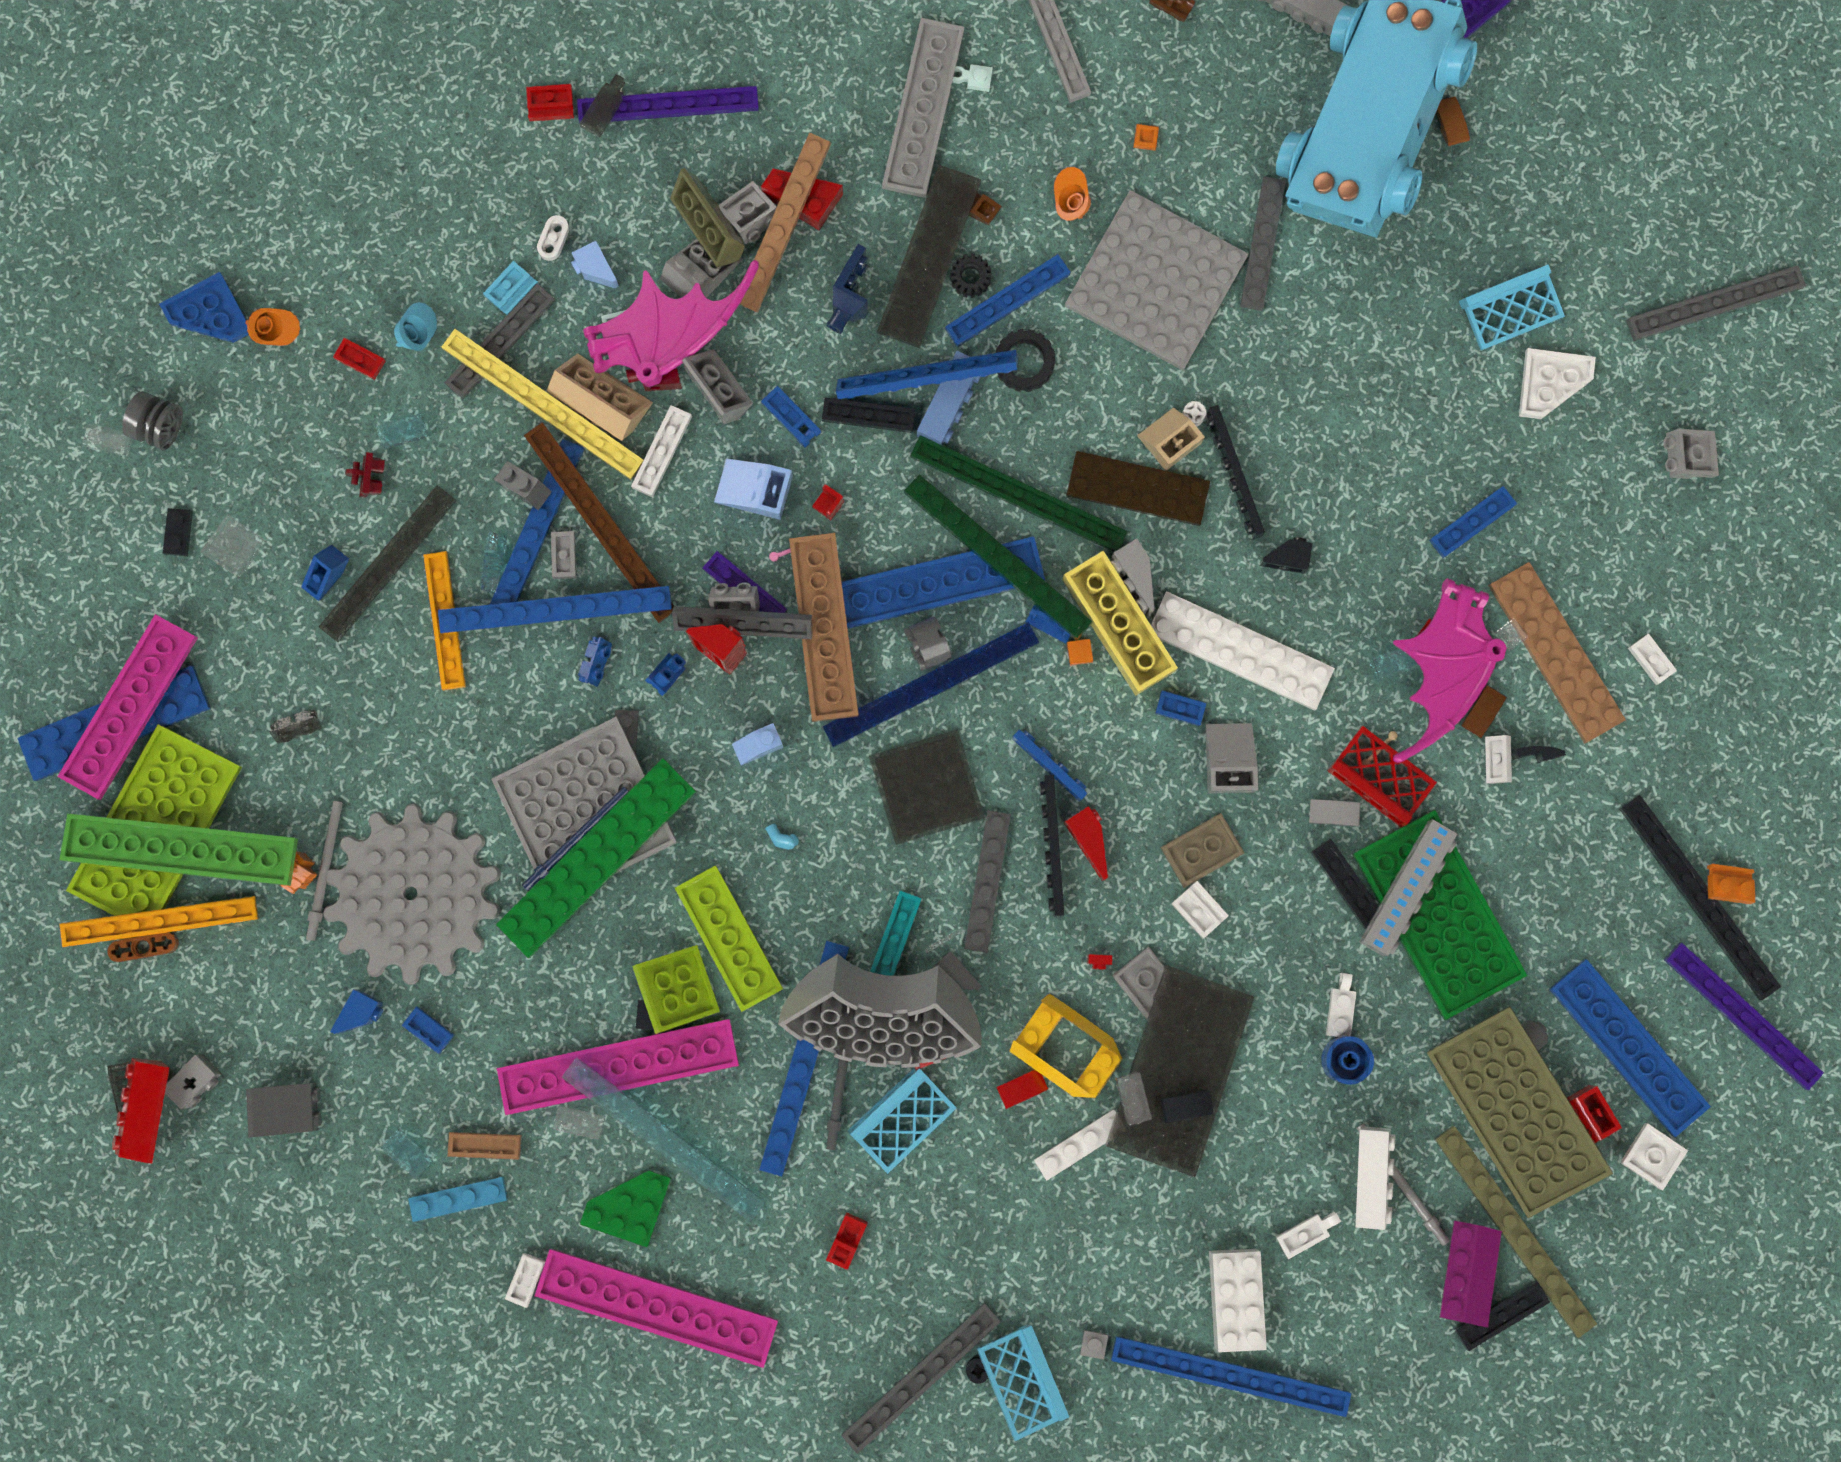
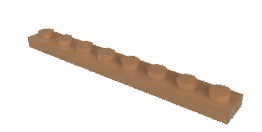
(786, 218)

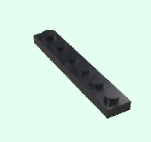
(1231, 463)
(1050, 835)

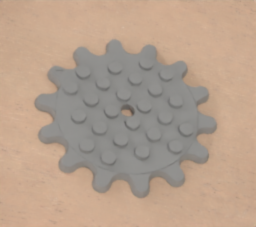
(447, 900)

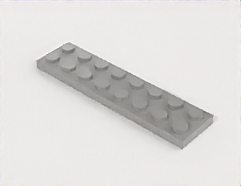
(923, 107)

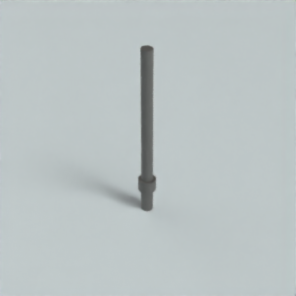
(834, 1123)

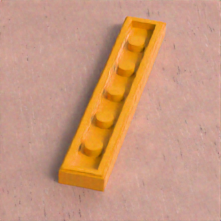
(440, 598)

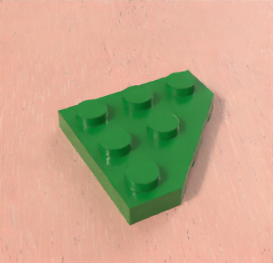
(629, 1209)

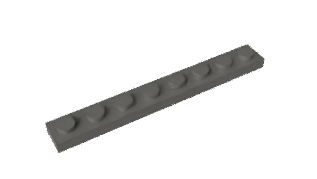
(1715, 303)
(920, 1378)

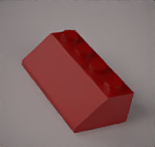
(719, 644)
(141, 1110)

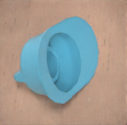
(416, 327)

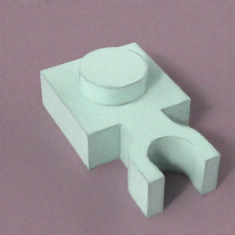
(978, 77)

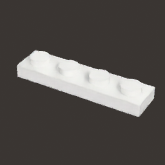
(661, 451)
(1075, 1146)

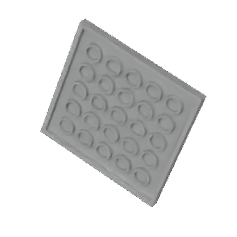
(1156, 280)
(568, 786)

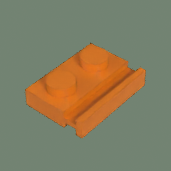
(1731, 884)

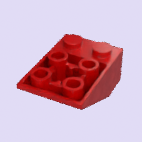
(1594, 1112)

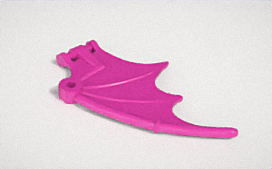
(662, 330)
(1454, 660)

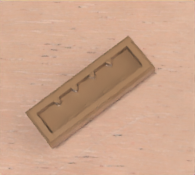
(484, 1145)

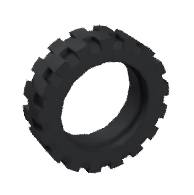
(1048, 357)

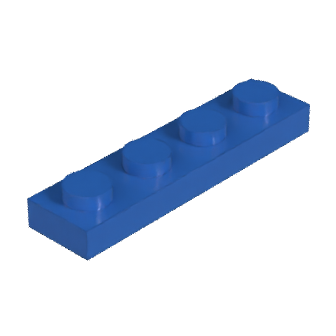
(1473, 522)
(1043, 758)

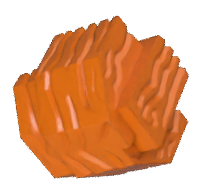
(302, 873)

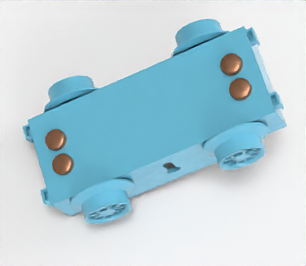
(1377, 114)

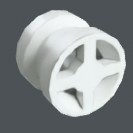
(1195, 409)

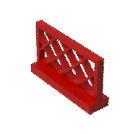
(1371, 793)

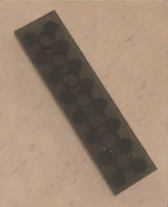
(929, 256)

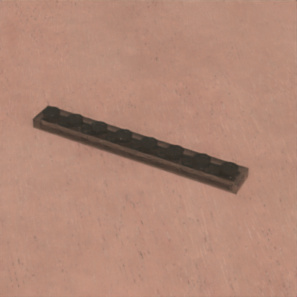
(387, 563)

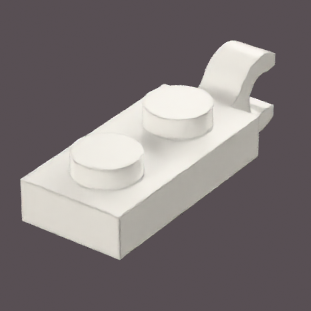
(1341, 1008)
(1306, 1234)

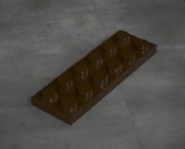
(1138, 488)

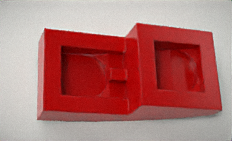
(1022, 1088)
(846, 1241)

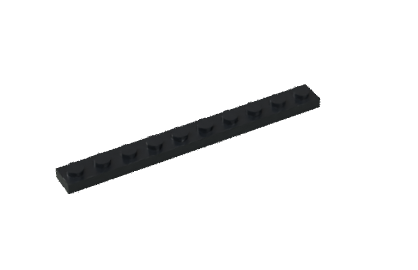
(1696, 894)

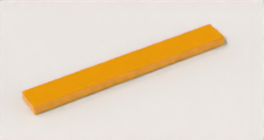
(158, 921)

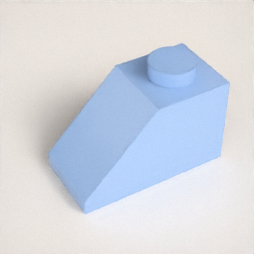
(593, 265)
(757, 744)

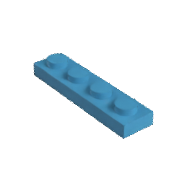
(458, 1199)

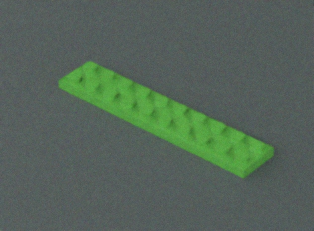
(179, 849)

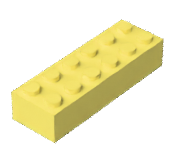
(1119, 623)

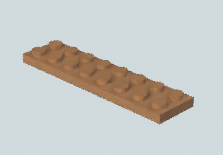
(828, 652)
(1557, 653)

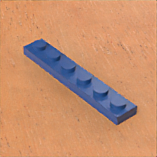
(1007, 300)

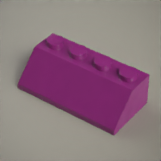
(1470, 1273)

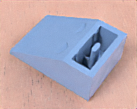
(754, 487)

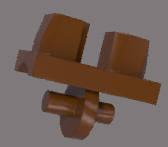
(1177, 8)

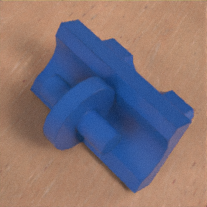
(666, 673)

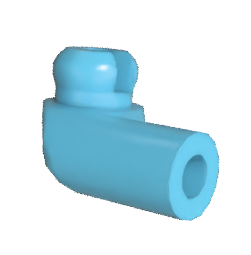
(781, 840)

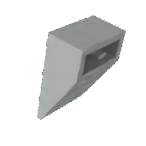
(694, 266)
(1135, 571)
(1231, 758)

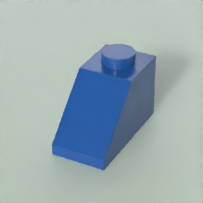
(324, 571)
(357, 1012)

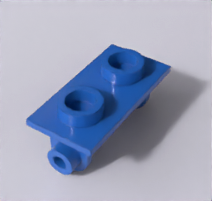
(1044, 623)
(599, 652)

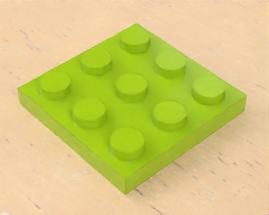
(676, 989)

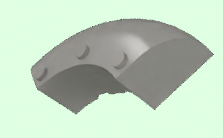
(881, 1015)

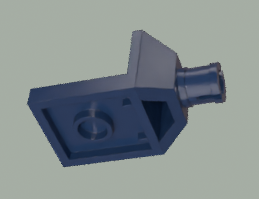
(846, 303)

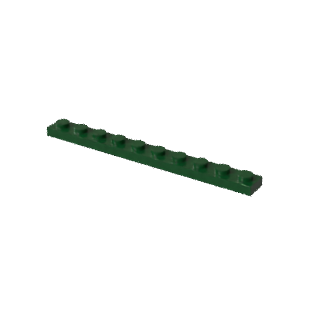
(1018, 494)
(998, 557)

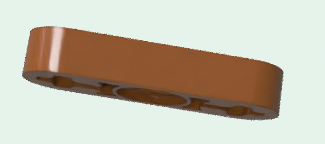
(161, 950)

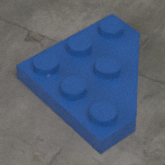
(207, 310)

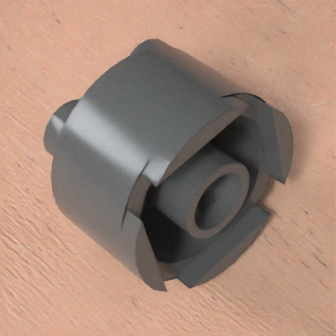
(927, 643)

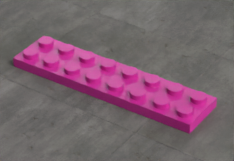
(127, 707)

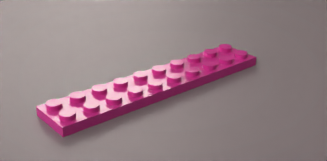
(623, 1064)
(656, 1308)

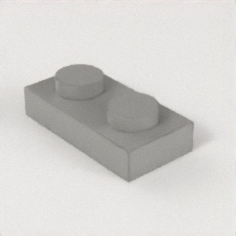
(563, 555)

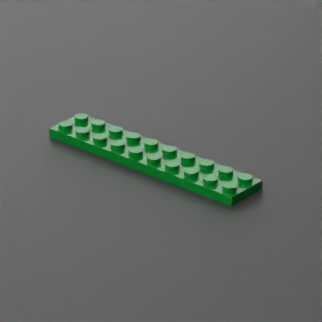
(596, 858)

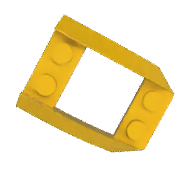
(1038, 1031)

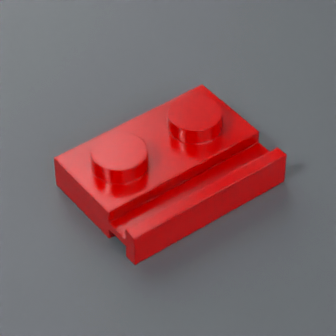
(550, 102)

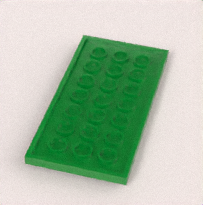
(1454, 932)

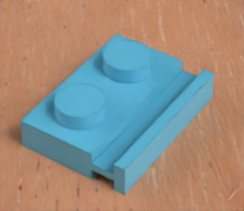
(510, 288)

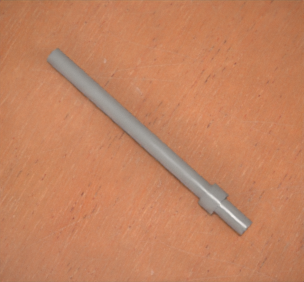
(315, 916)
(1430, 1222)

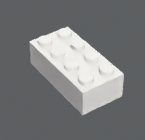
(1373, 1178)
(1237, 1300)

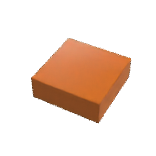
(1146, 137)
(1079, 652)

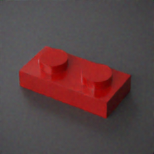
(359, 358)

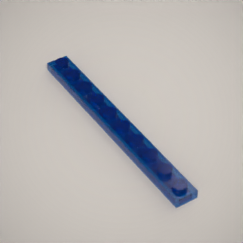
(932, 684)

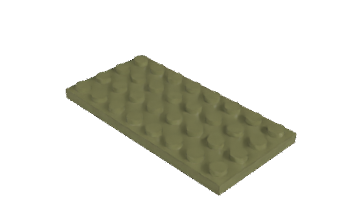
(1519, 1112)

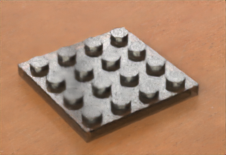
(926, 787)

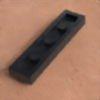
(868, 415)
(1346, 882)
(1504, 1315)

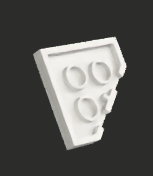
(1551, 380)

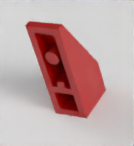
(1088, 834)

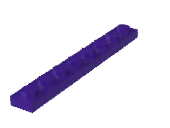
(681, 103)
(1743, 1016)

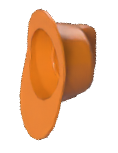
(1071, 194)
(273, 326)

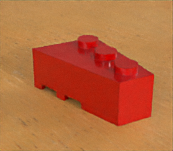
(819, 203)

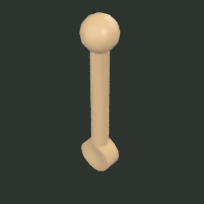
(1392, 736)

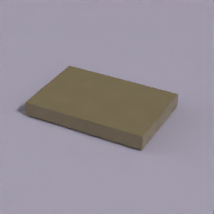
(1202, 850)

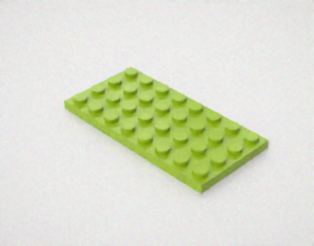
(168, 785)

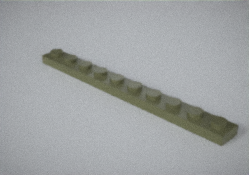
(1515, 1231)

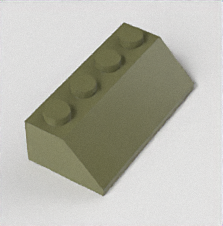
(706, 219)

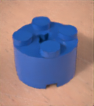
(1354, 1048)

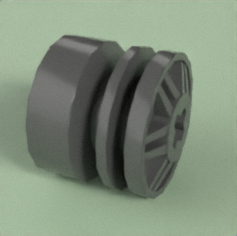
(152, 420)

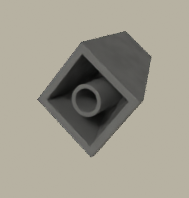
(283, 1109)

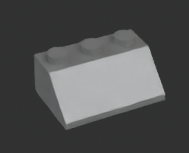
(717, 385)

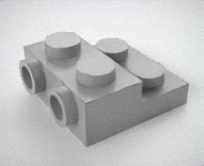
(748, 212)
(1691, 453)
(742, 597)

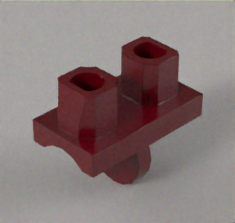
(370, 464)

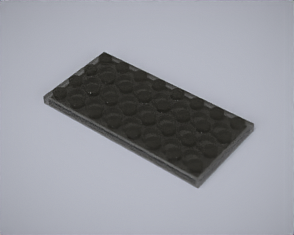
(1182, 1050)

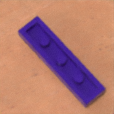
(725, 572)

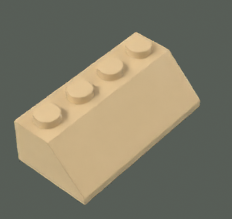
(598, 397)

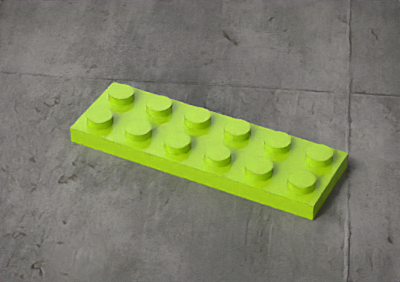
(728, 938)

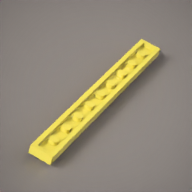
(542, 404)

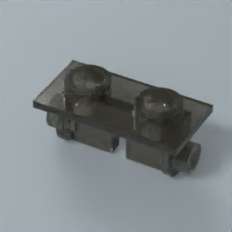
(305, 724)

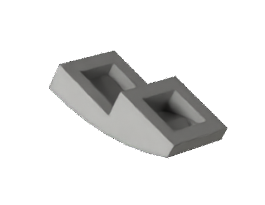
(1334, 812)

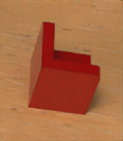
(828, 502)

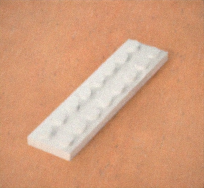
(1241, 651)

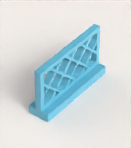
(1500, 292)
(887, 1104)
(1041, 1373)

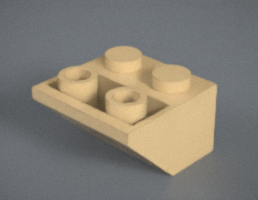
(1171, 438)

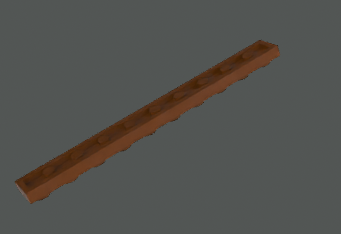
(593, 512)

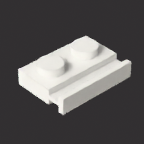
(1199, 909)

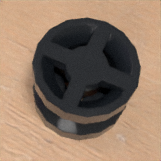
(976, 1366)

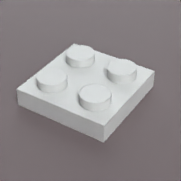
(1654, 1156)

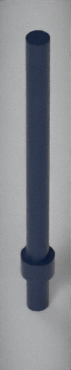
(542, 870)

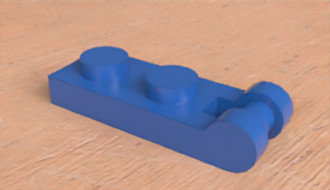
(790, 416)

